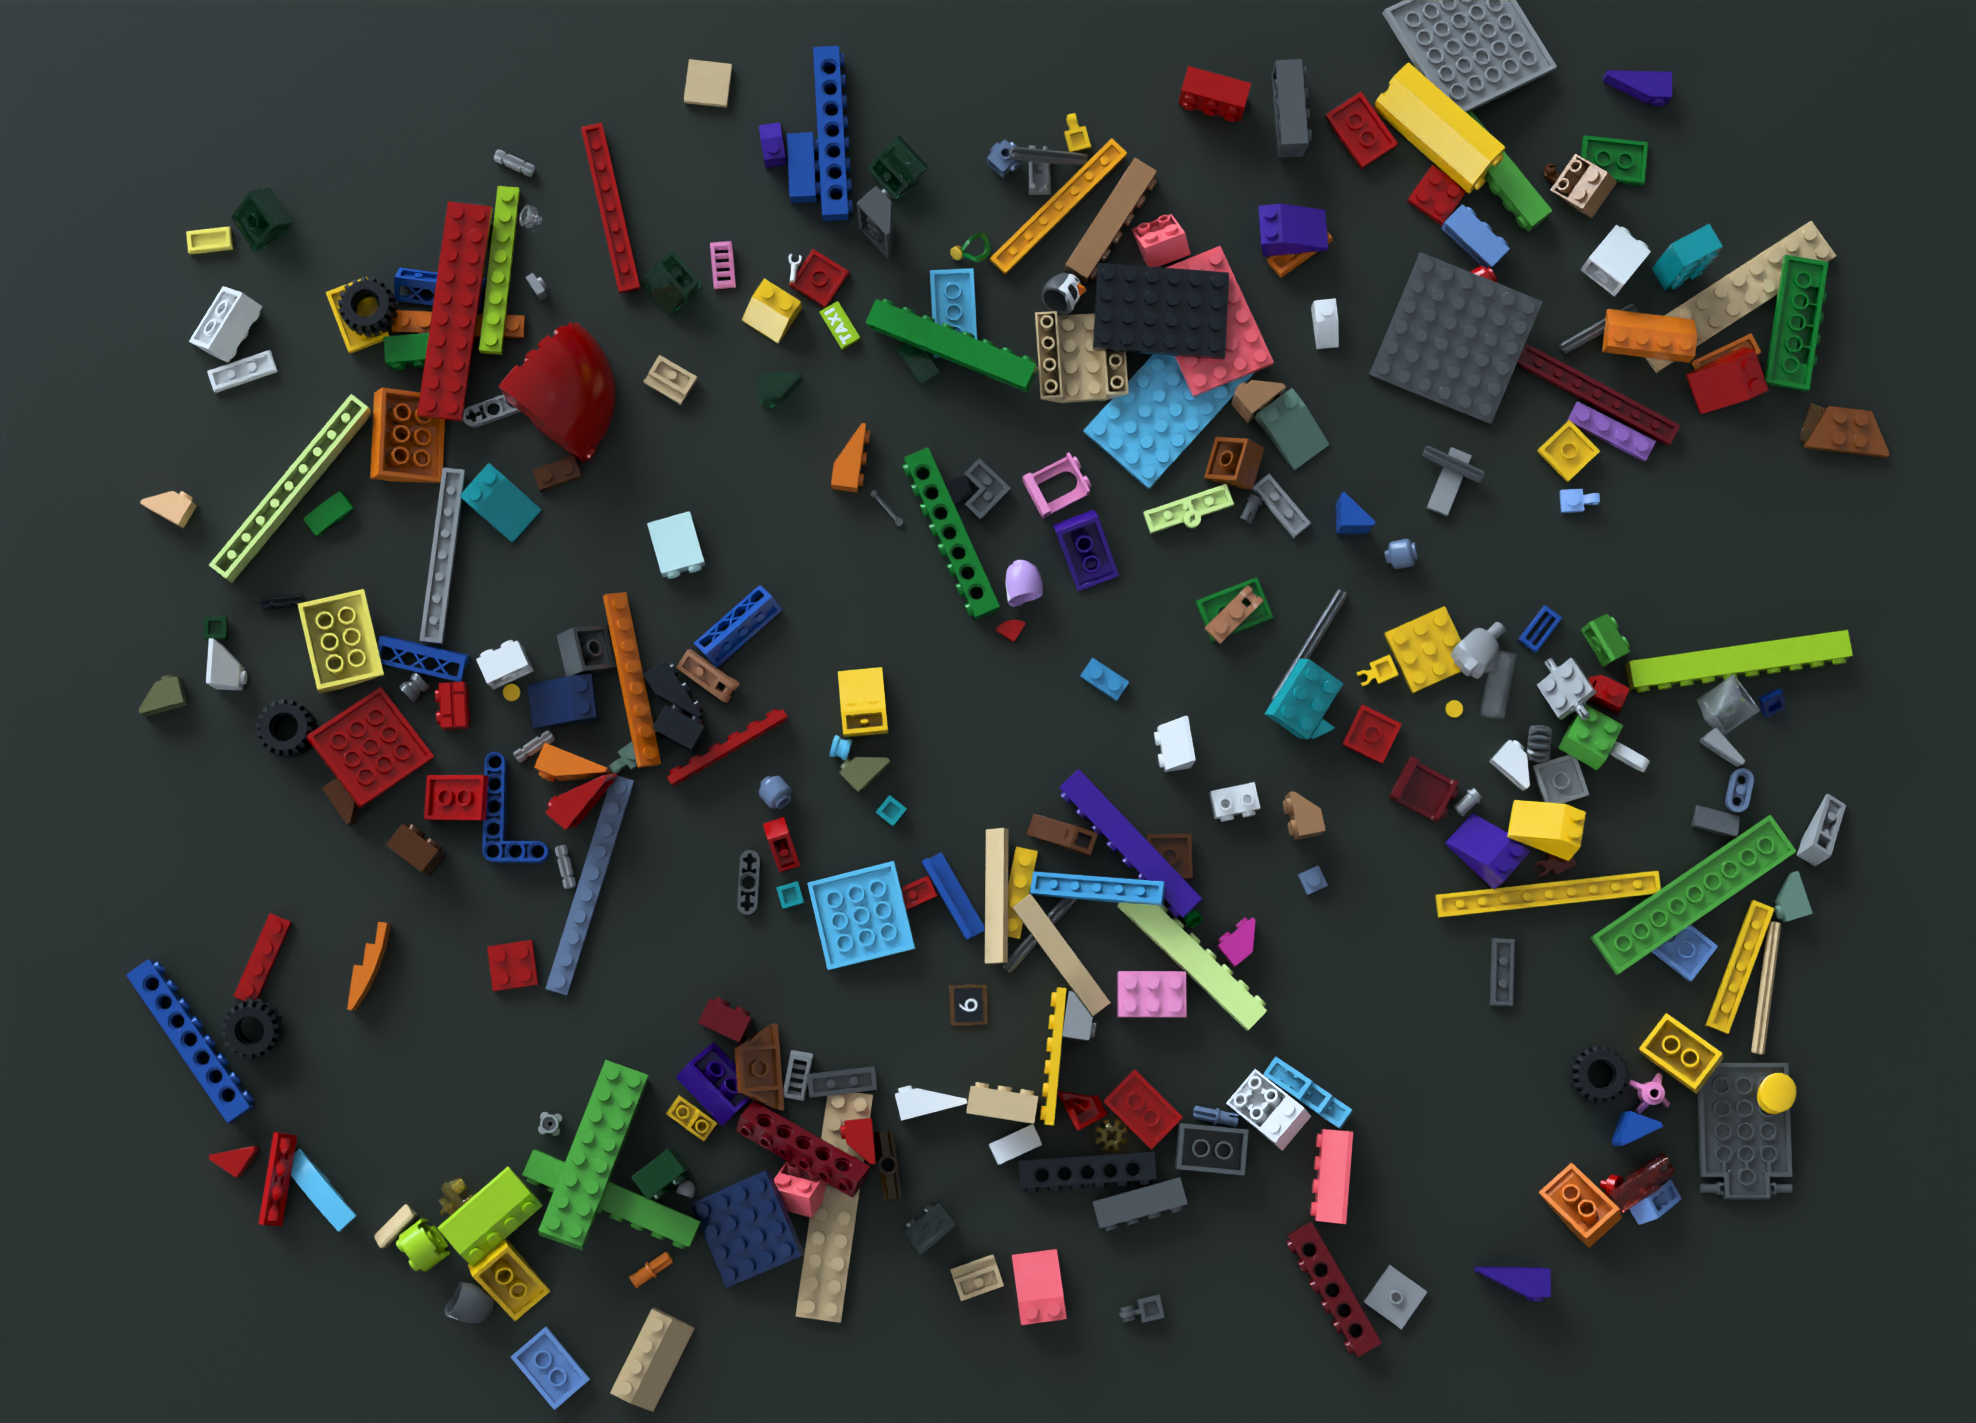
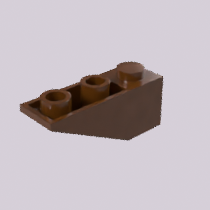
(1062, 834)

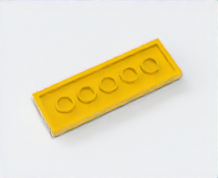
(1054, 1047)

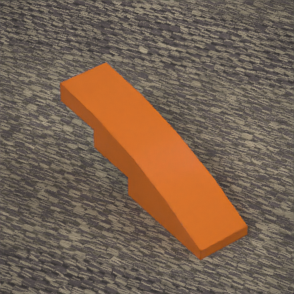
(364, 975)

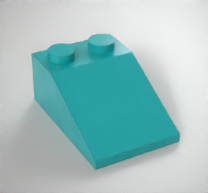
(500, 503)

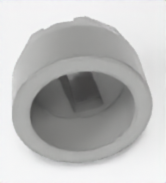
(686, 1189)

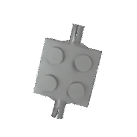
(1566, 689)

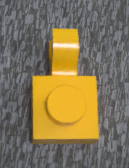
(1076, 136)

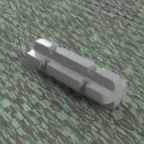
(514, 163)
(533, 746)
(565, 866)

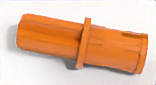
(651, 1269)

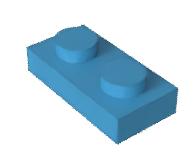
(1104, 679)

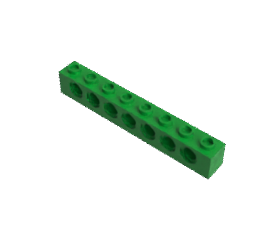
(924, 461)

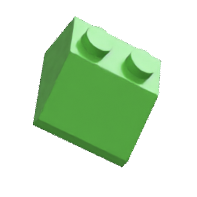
(1605, 639)

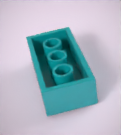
(1687, 258)

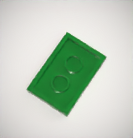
(1619, 157)
(1213, 604)

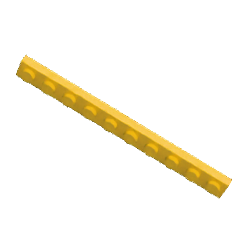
(1547, 894)

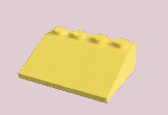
(340, 640)

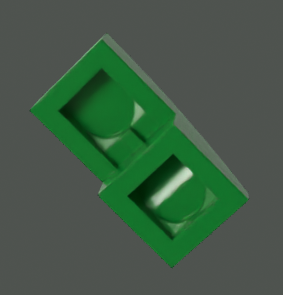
(328, 513)

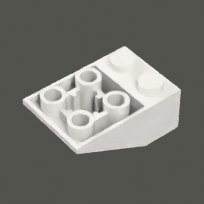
(1269, 1109)

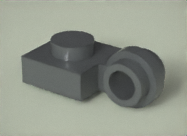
(1149, 1309)

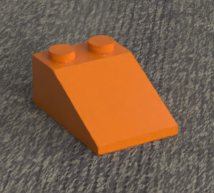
(565, 766)
(1581, 1205)

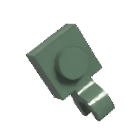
(627, 759)

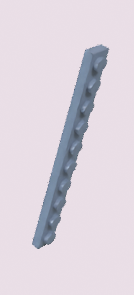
(589, 886)

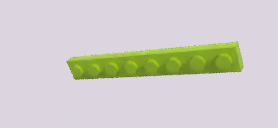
(499, 270)

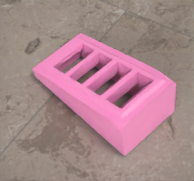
(722, 246)

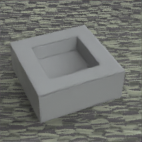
(537, 285)

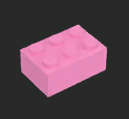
(1151, 994)

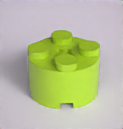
(423, 1245)

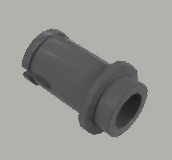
(1251, 508)

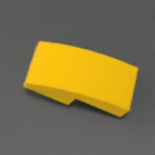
(691, 1118)

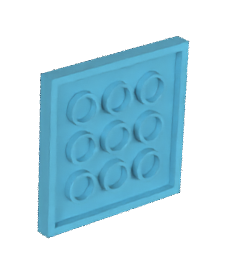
(861, 915)

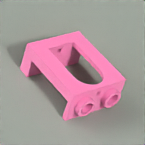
(1066, 464)

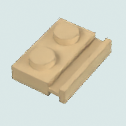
(670, 380)
(977, 1277)

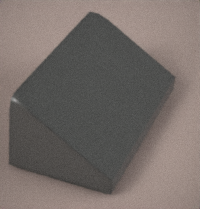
(1715, 821)

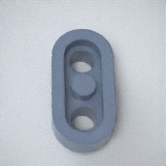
(1739, 791)

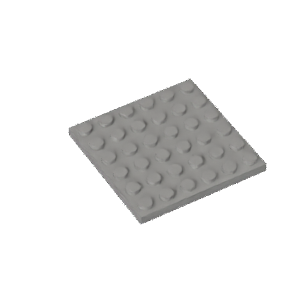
(1470, 46)

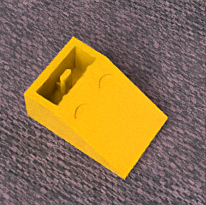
(862, 702)

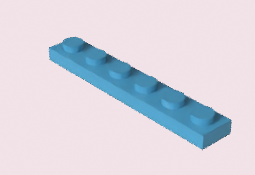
(1098, 888)

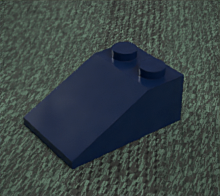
(563, 701)

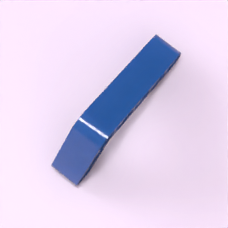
(499, 840)

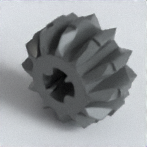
(1539, 743)

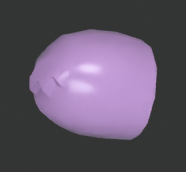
(1023, 581)

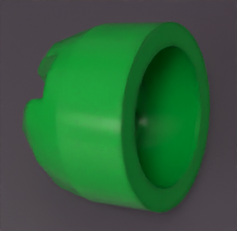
(1193, 919)

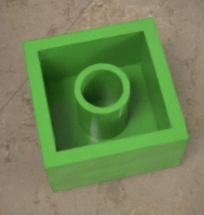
(1590, 738)

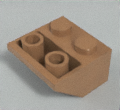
(1583, 185)
(1305, 817)

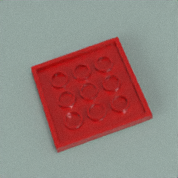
(370, 747)

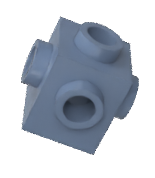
(1000, 160)

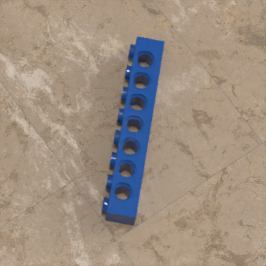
(824, 58)
(141, 979)

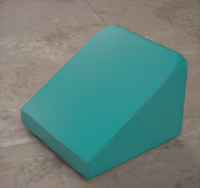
(1322, 728)

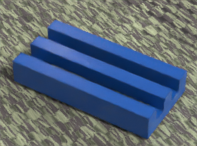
(1528, 643)

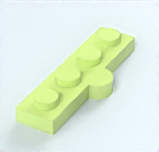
(1189, 509)

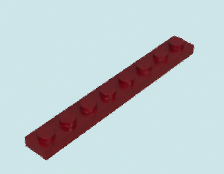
(1597, 394)

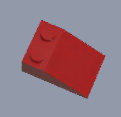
(1727, 380)
(573, 806)

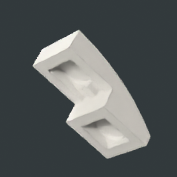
(1015, 1144)

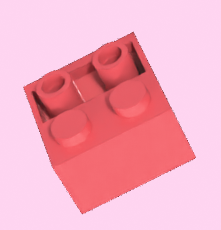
(1161, 241)
(799, 1190)

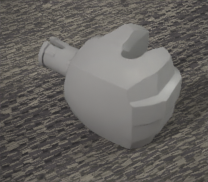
(1478, 651)

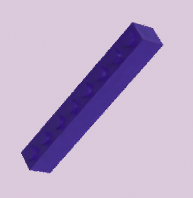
(1129, 842)

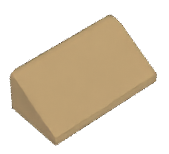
(395, 1226)

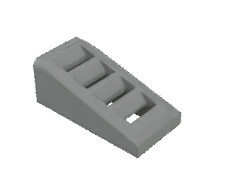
(1720, 745)
(798, 1055)

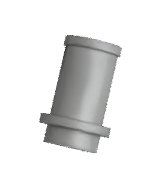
(1467, 802)

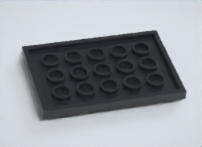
(1160, 311)

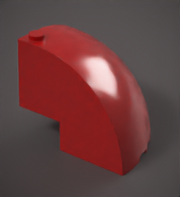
(565, 390)

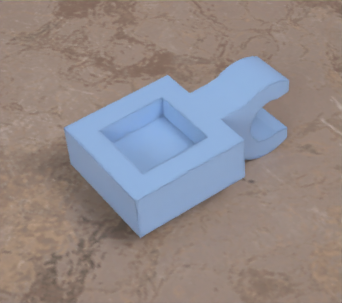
(1574, 500)

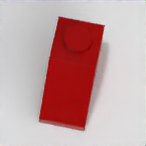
(781, 844)
(860, 1137)

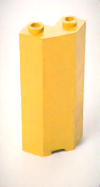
(1439, 128)

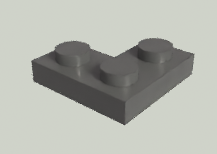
(990, 486)

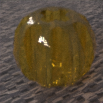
(1104, 1135)

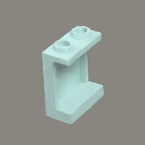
(676, 545)

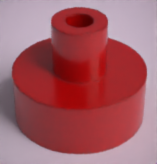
(1611, 1183)

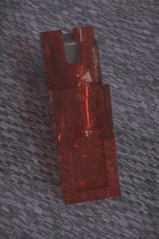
(1642, 1182)

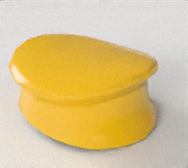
(1776, 1093)

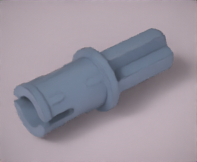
(1216, 1116)

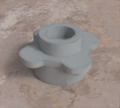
(545, 1119)

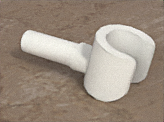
(794, 265)

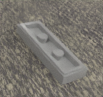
(1447, 485)
(1281, 505)

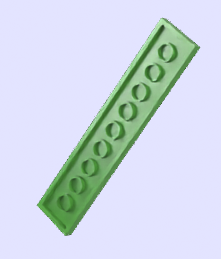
(1693, 894)

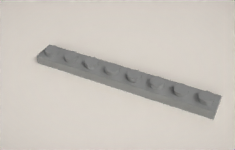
(442, 556)

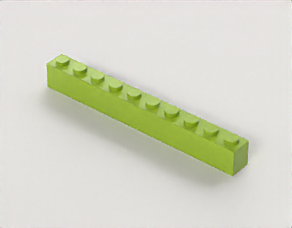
(1738, 660)

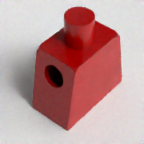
(1609, 693)

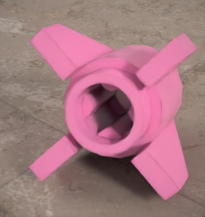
(1644, 1093)

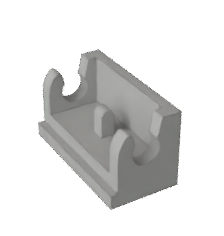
(1039, 177)

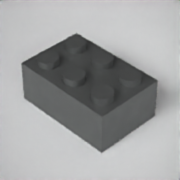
(1211, 1149)

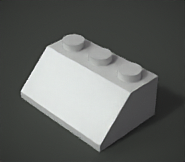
(226, 324)

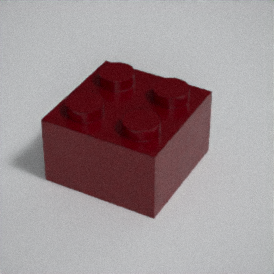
(726, 1020)

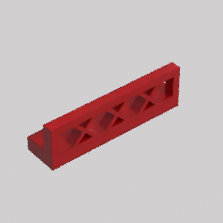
(277, 1179)

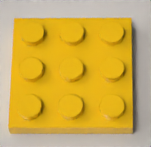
(1425, 649)

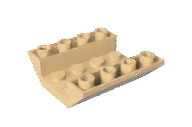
(1069, 365)

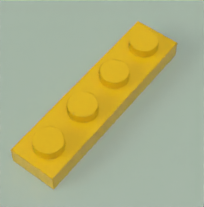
(1019, 886)

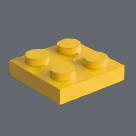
(1568, 451)

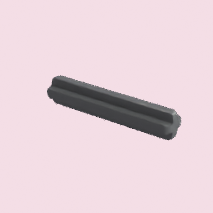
(1453, 464)

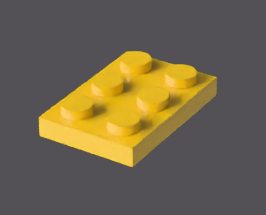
(365, 308)

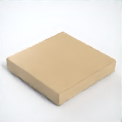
(708, 83)

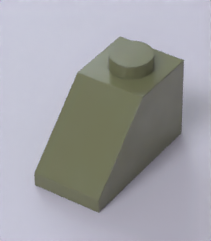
(164, 696)
(862, 771)

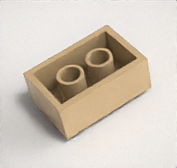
(1002, 1103)

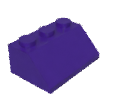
(714, 1083)

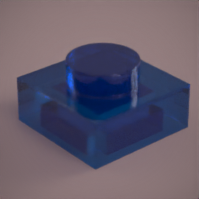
(1772, 702)

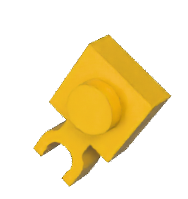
(1382, 671)

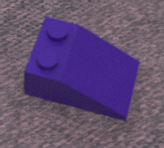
(1292, 229)
(1086, 550)
(1487, 850)
(1525, 1281)

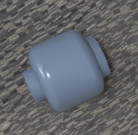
(1401, 553)
(775, 792)

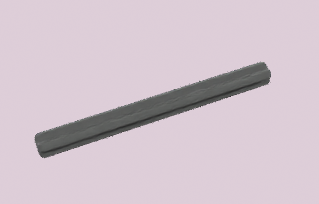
(1317, 633)

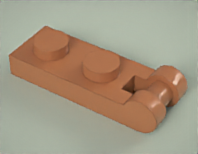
(1233, 615)
(707, 675)

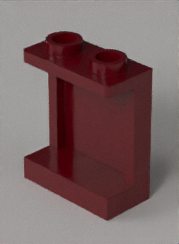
(1424, 790)

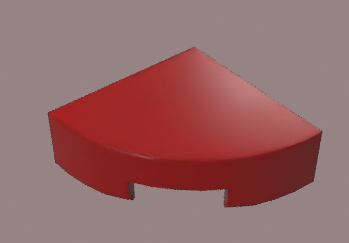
(1011, 629)

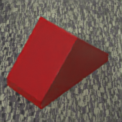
(235, 1161)

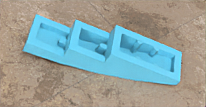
(1308, 1092)
(320, 1191)

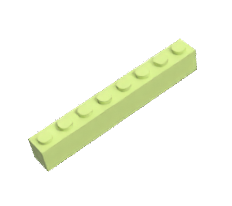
(1197, 962)

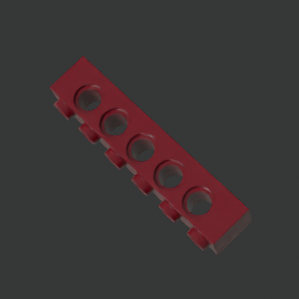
(802, 1149)
(1367, 1338)

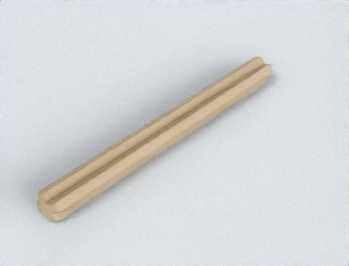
(1766, 988)

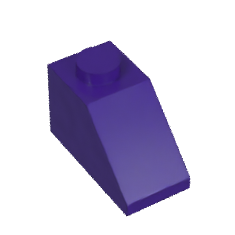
(772, 145)

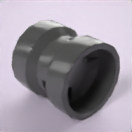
(414, 687)

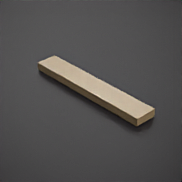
(996, 896)
(1061, 955)

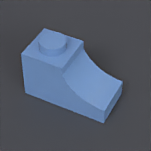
(1657, 1203)

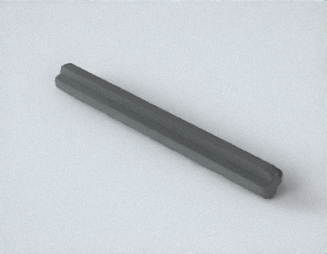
(1030, 942)

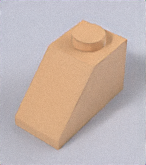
(171, 506)

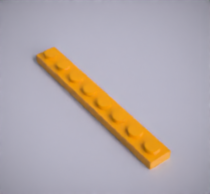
(1058, 206)

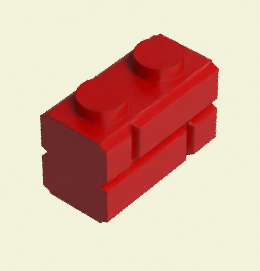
(454, 706)

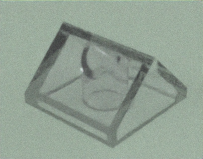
(1727, 705)

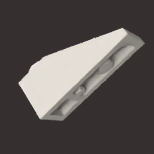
(922, 1102)

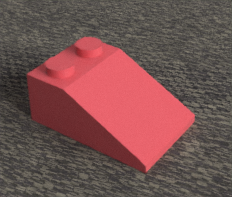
(1039, 1287)

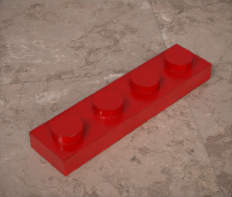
(262, 958)

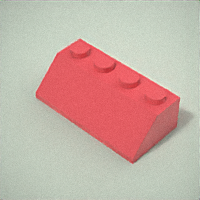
(1332, 1176)

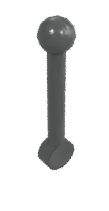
(898, 521)

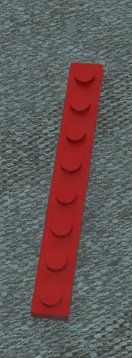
(610, 208)

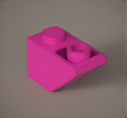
(1239, 944)

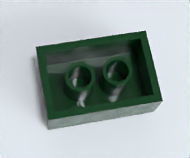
(661, 1174)

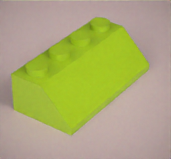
(490, 1216)

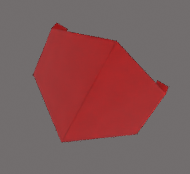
(1082, 1108)

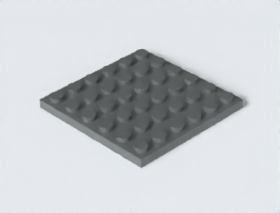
(1455, 338)

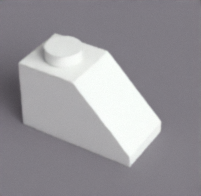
(1325, 323)
(1513, 763)

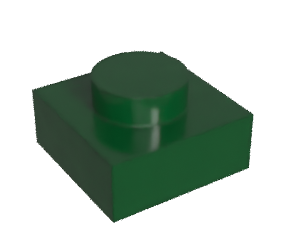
(216, 628)

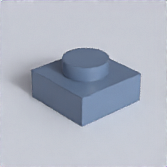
(1312, 880)

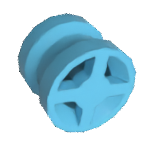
(840, 748)

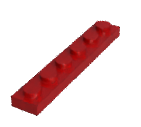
(734, 742)

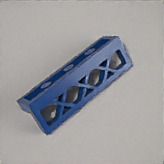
(422, 280)
(740, 628)
(427, 651)
(953, 896)

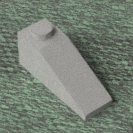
(1822, 832)

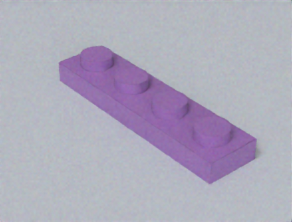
(1611, 431)

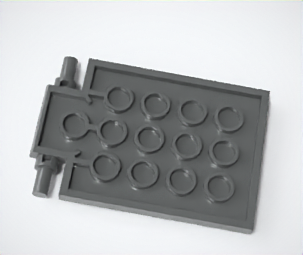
(1740, 1137)

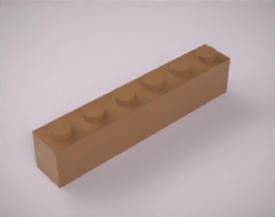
(1110, 220)

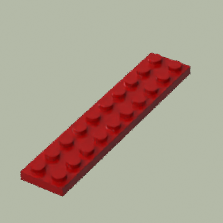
(455, 311)

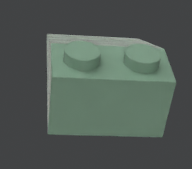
(1292, 429)

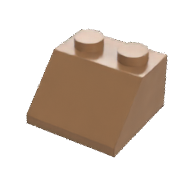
(1255, 396)

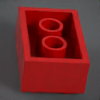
(1214, 94)

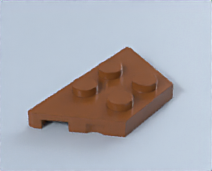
(1848, 432)
(760, 1068)

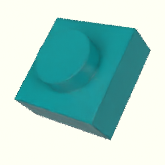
(891, 810)
(790, 895)

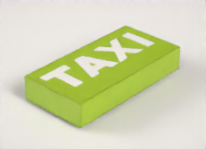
(839, 325)

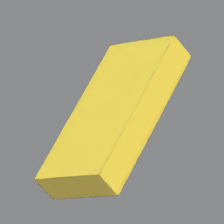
(209, 240)

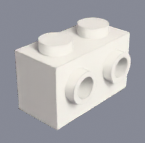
(1235, 801)

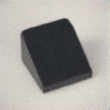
(959, 489)

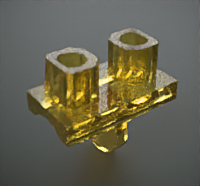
(451, 1191)

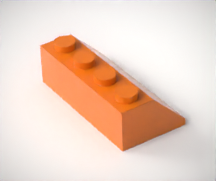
(1649, 336)

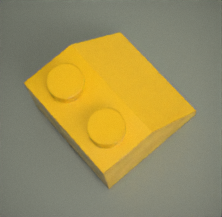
(771, 311)

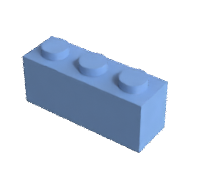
(1475, 237)

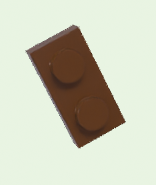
(557, 473)

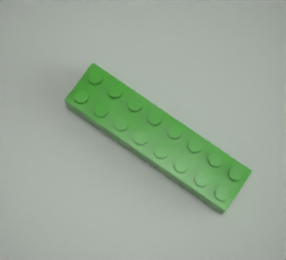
(593, 1155)

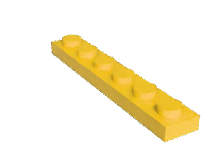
(1739, 967)

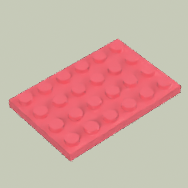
(1244, 343)

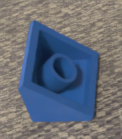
(1351, 517)
(1633, 1126)

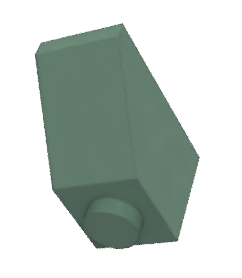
(1792, 899)

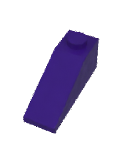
(1646, 86)

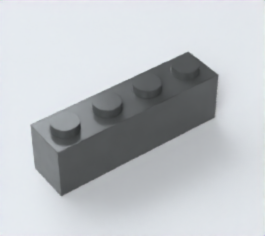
(1139, 1203)

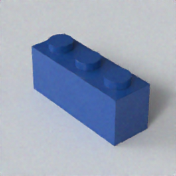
(802, 167)

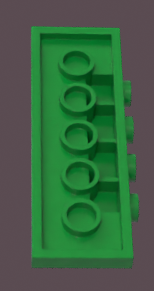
(1796, 323)

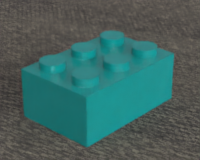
(1303, 698)

